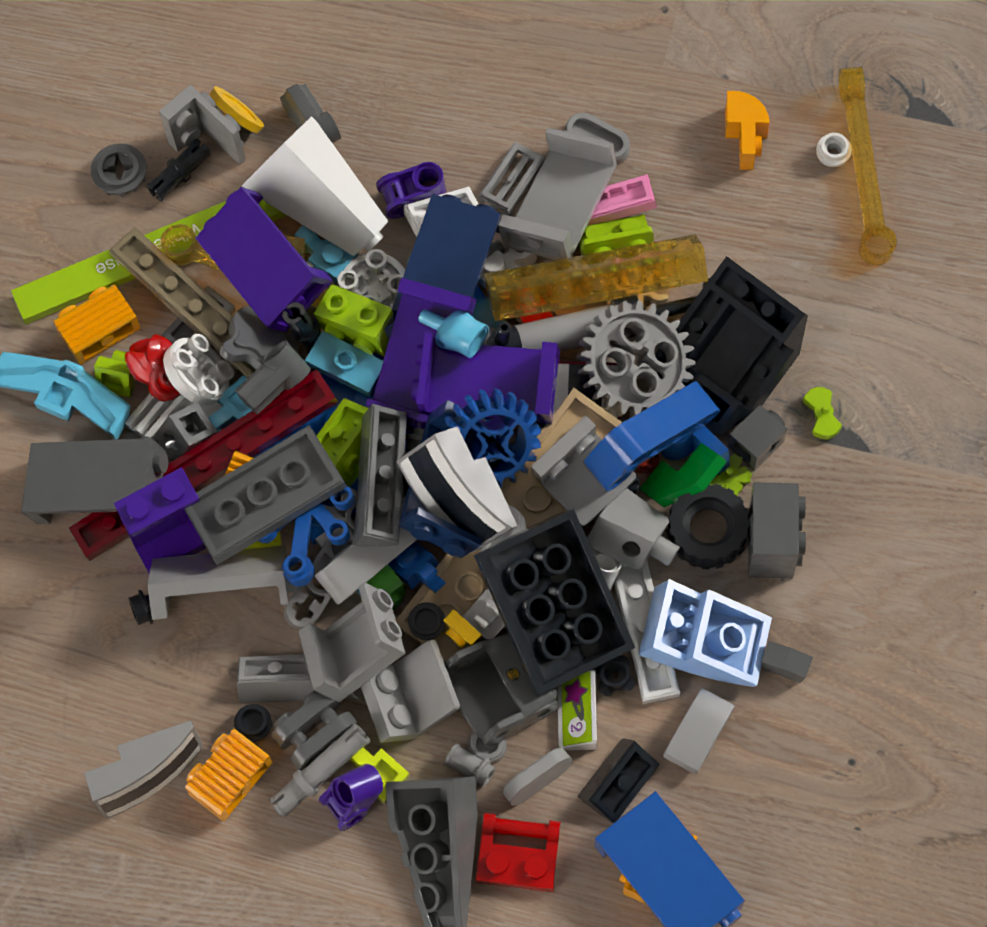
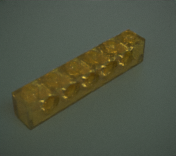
(596, 277)

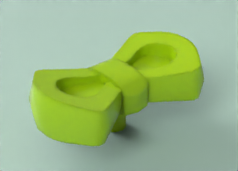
(826, 424)

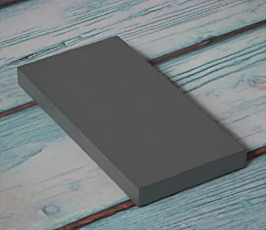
(264, 494)

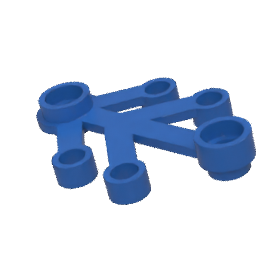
(302, 534)

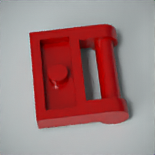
(514, 864)

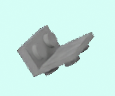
(196, 112)
(567, 477)
(411, 695)

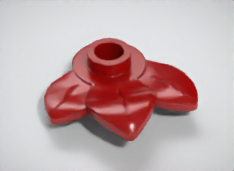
(149, 368)

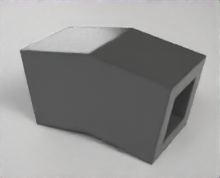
(786, 662)

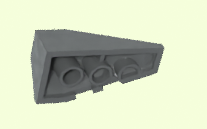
(437, 836)

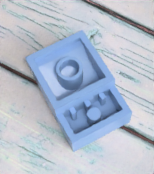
(705, 634)

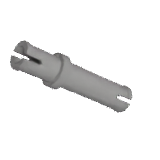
(307, 781)

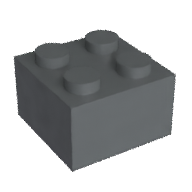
(774, 533)

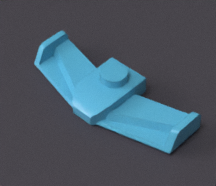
(63, 388)

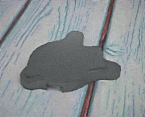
(252, 339)

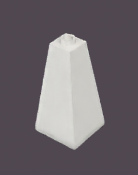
(319, 190)

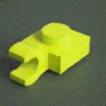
(385, 765)

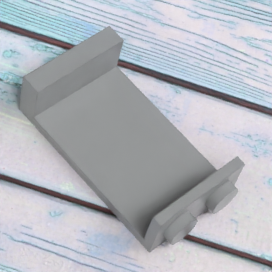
(561, 196)

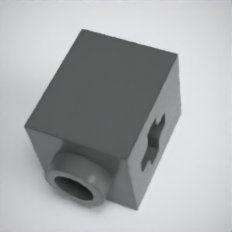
(177, 431)
(757, 436)

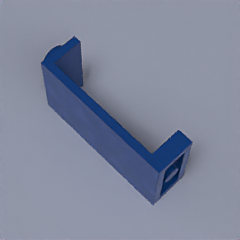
(669, 868)

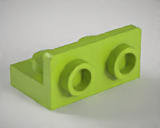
(615, 235)
(343, 438)

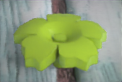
(734, 476)

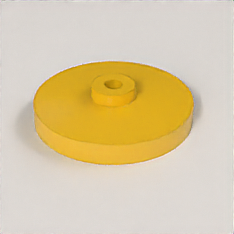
(237, 109)

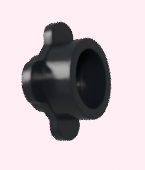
(624, 681)

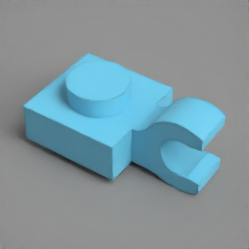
(325, 254)
(231, 409)

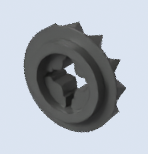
(106, 162)

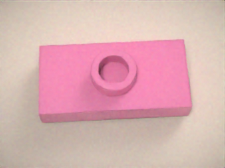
(624, 200)

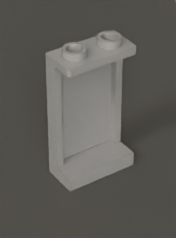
(202, 575)

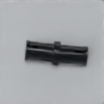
(178, 170)
(303, 326)

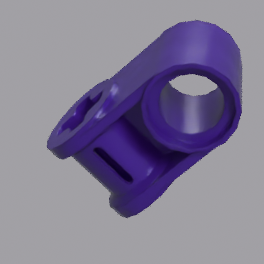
(409, 187)
(353, 795)

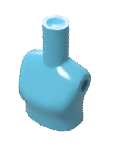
(456, 332)

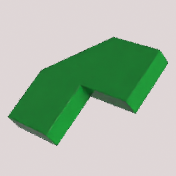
(694, 477)

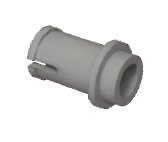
(470, 765)

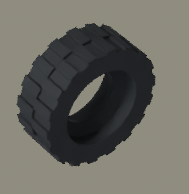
(709, 554)

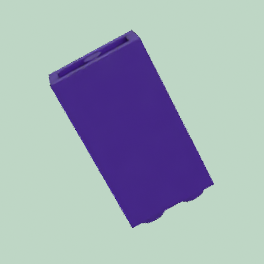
(260, 259)
(399, 363)
(452, 376)
(158, 518)

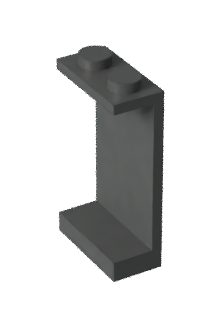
(88, 475)

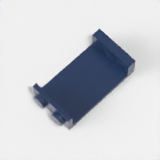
(451, 245)
(426, 525)

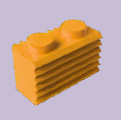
(96, 323)
(227, 774)

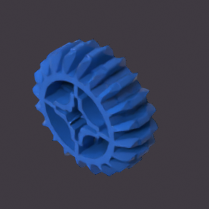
(508, 414)

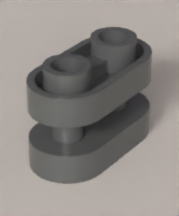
(292, 728)

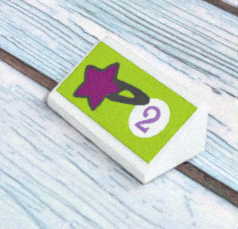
(577, 713)

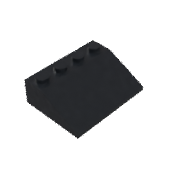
(554, 601)

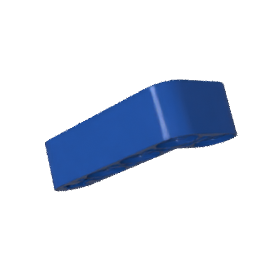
(649, 434)

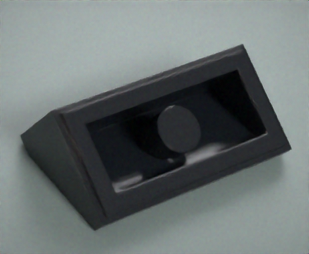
(618, 780)

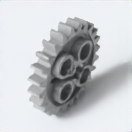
(651, 332)

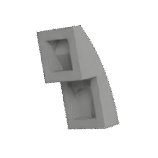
(699, 731)

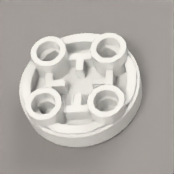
(373, 277)
(197, 370)

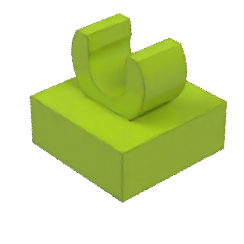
(115, 374)

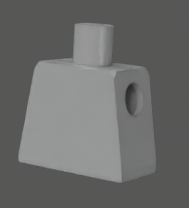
(632, 532)

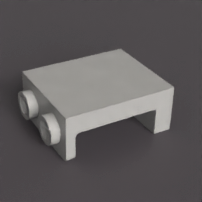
(353, 646)

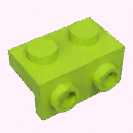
(354, 319)

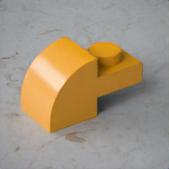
(748, 122)

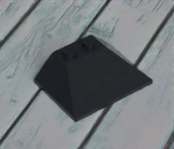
(740, 340)

